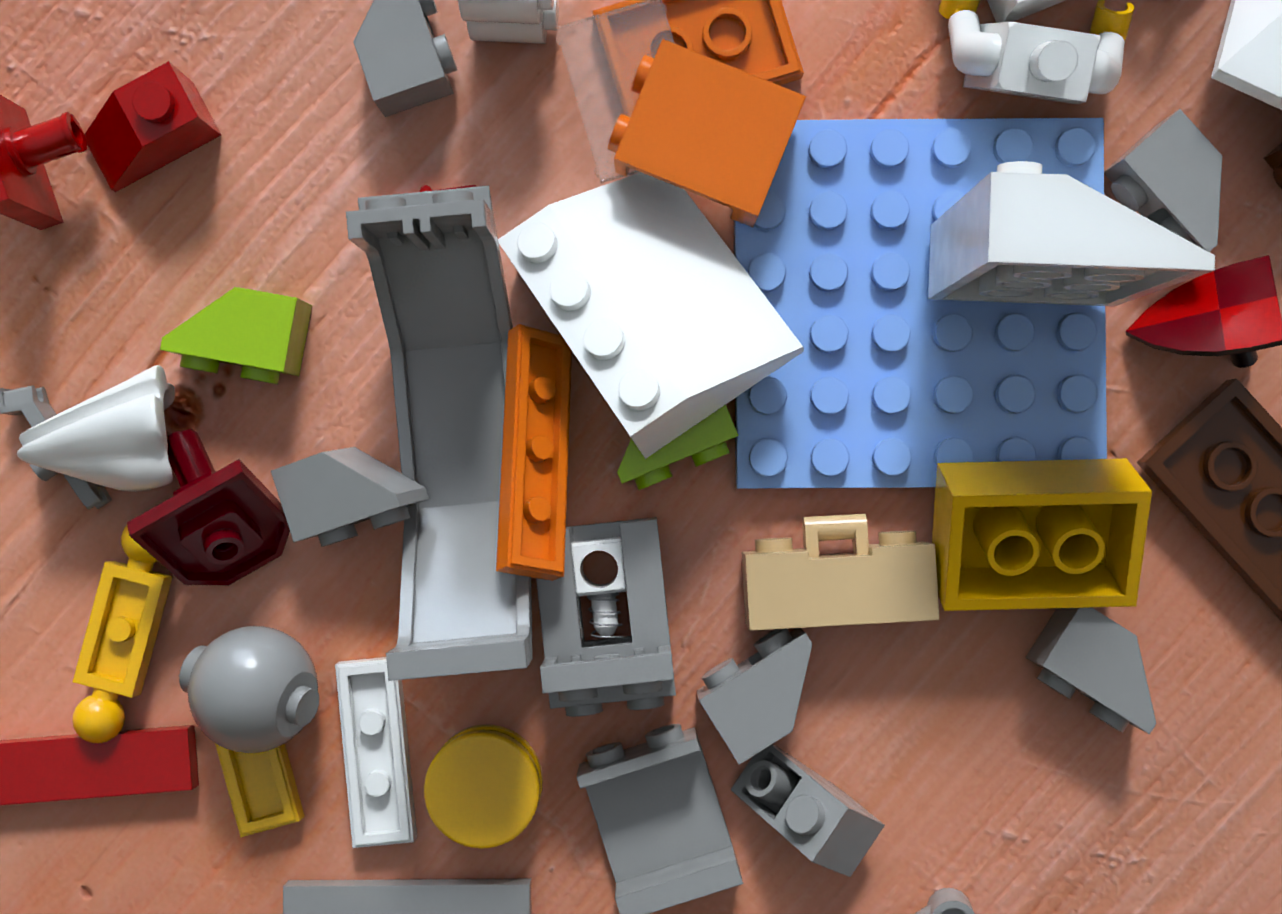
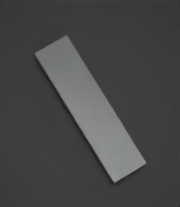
(408, 896)

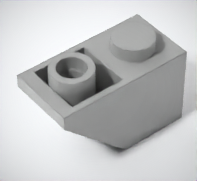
(402, 56)
(1173, 180)
(340, 489)
(1100, 660)
(759, 697)
(808, 810)

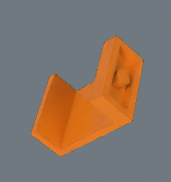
(706, 128)

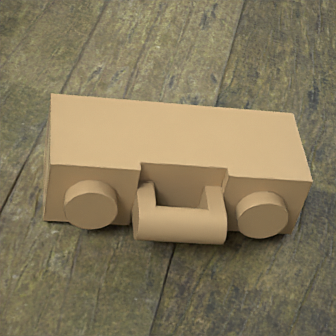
(813, 589)

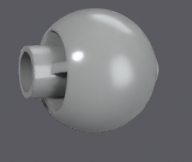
(251, 688)

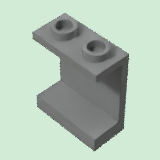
(659, 821)

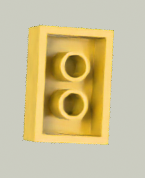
(1039, 534)

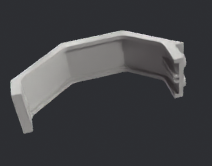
(448, 343)

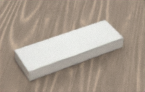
(375, 754)

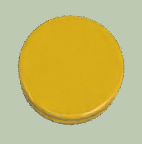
(483, 786)

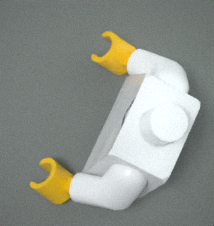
(1037, 58)

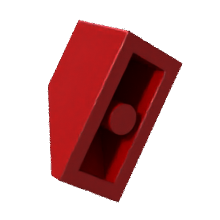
(149, 126)

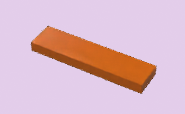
(534, 455)

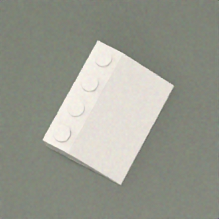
(1052, 243)
(650, 304)

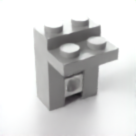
(614, 668)

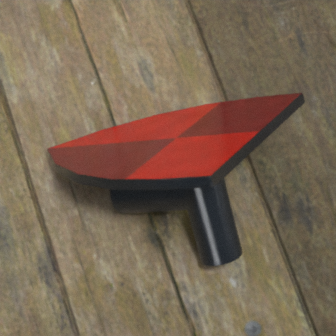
(1217, 315)

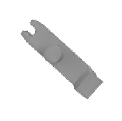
(35, 407)

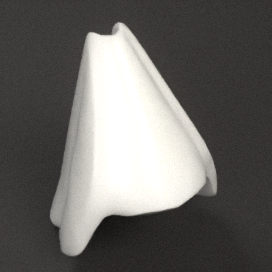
(109, 438)

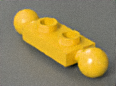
(119, 640)

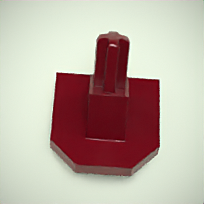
(215, 523)

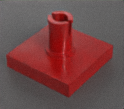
(23, 152)

